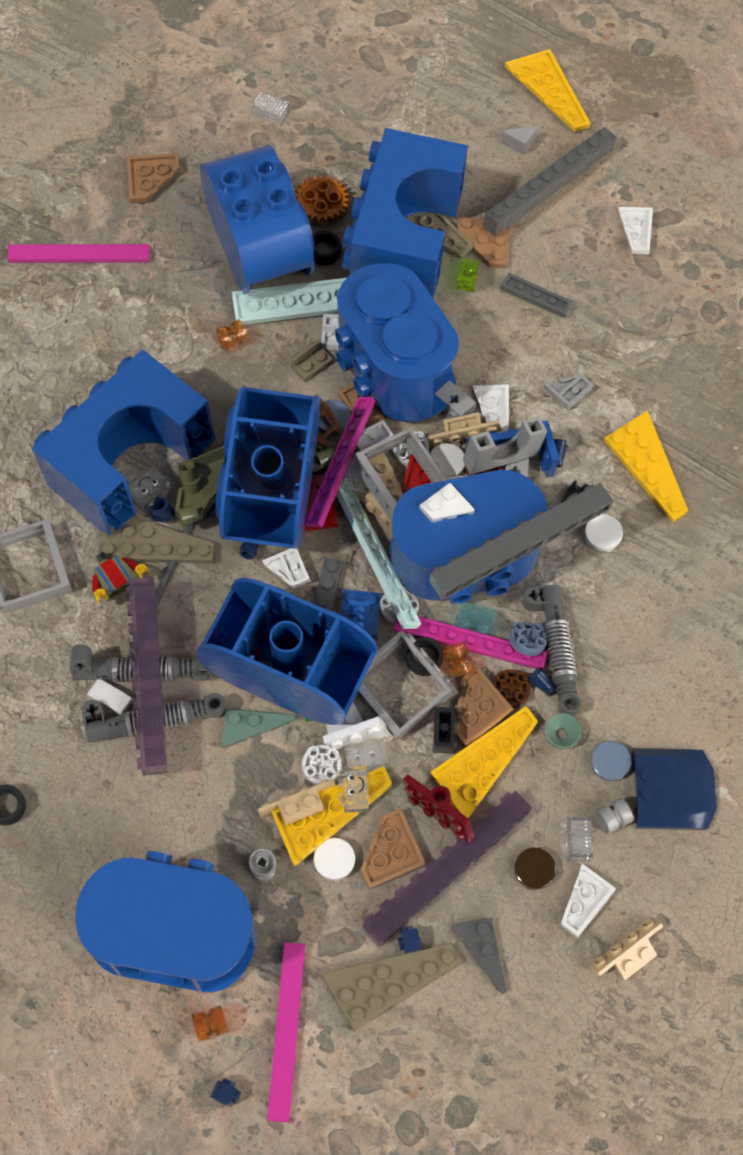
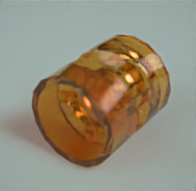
(231, 335)
(458, 659)
(202, 1023)

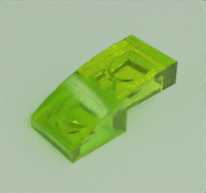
(468, 274)

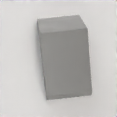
(520, 138)

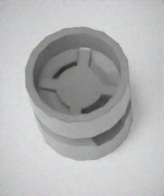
(613, 816)
(262, 865)

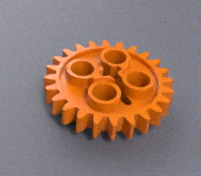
(323, 199)

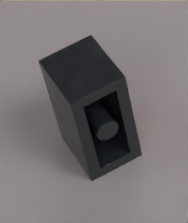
(443, 730)

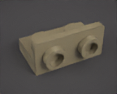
(310, 360)

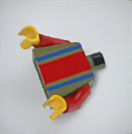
(114, 575)

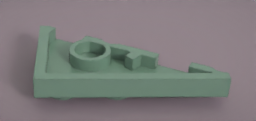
(246, 724)

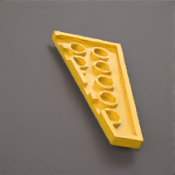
(547, 82)
(644, 457)
(480, 764)
(309, 833)

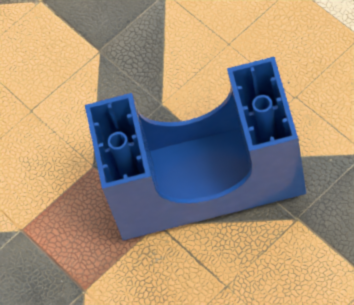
(404, 179)
(130, 409)

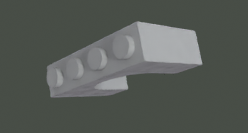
(484, 455)

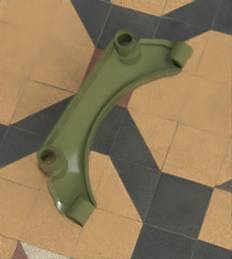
(201, 481)

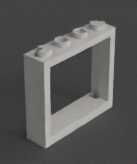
(372, 479)
(28, 532)
(381, 654)

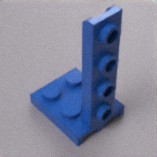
(547, 451)
(362, 609)

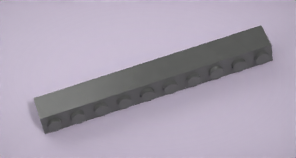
(549, 181)
(520, 541)

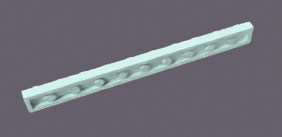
(378, 559)

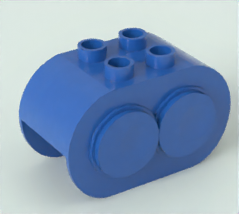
(257, 216)
(395, 341)
(267, 467)
(419, 545)
(308, 653)
(167, 923)

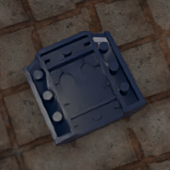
(673, 789)

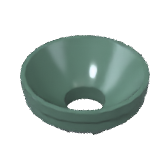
(568, 724)

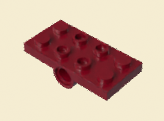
(439, 804)

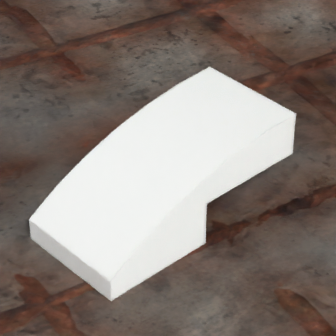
(328, 340)
(110, 696)

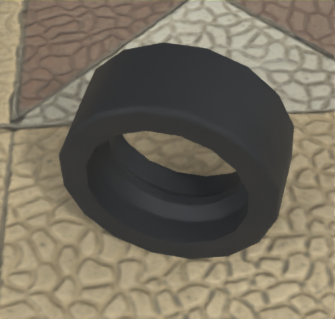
(327, 236)
(424, 642)
(21, 802)

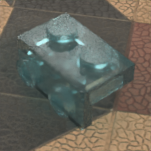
(476, 618)

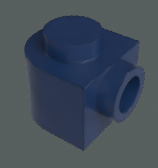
(162, 510)
(409, 940)
(225, 1092)

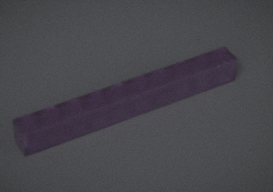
(147, 677)
(445, 869)

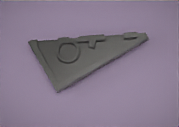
(481, 942)

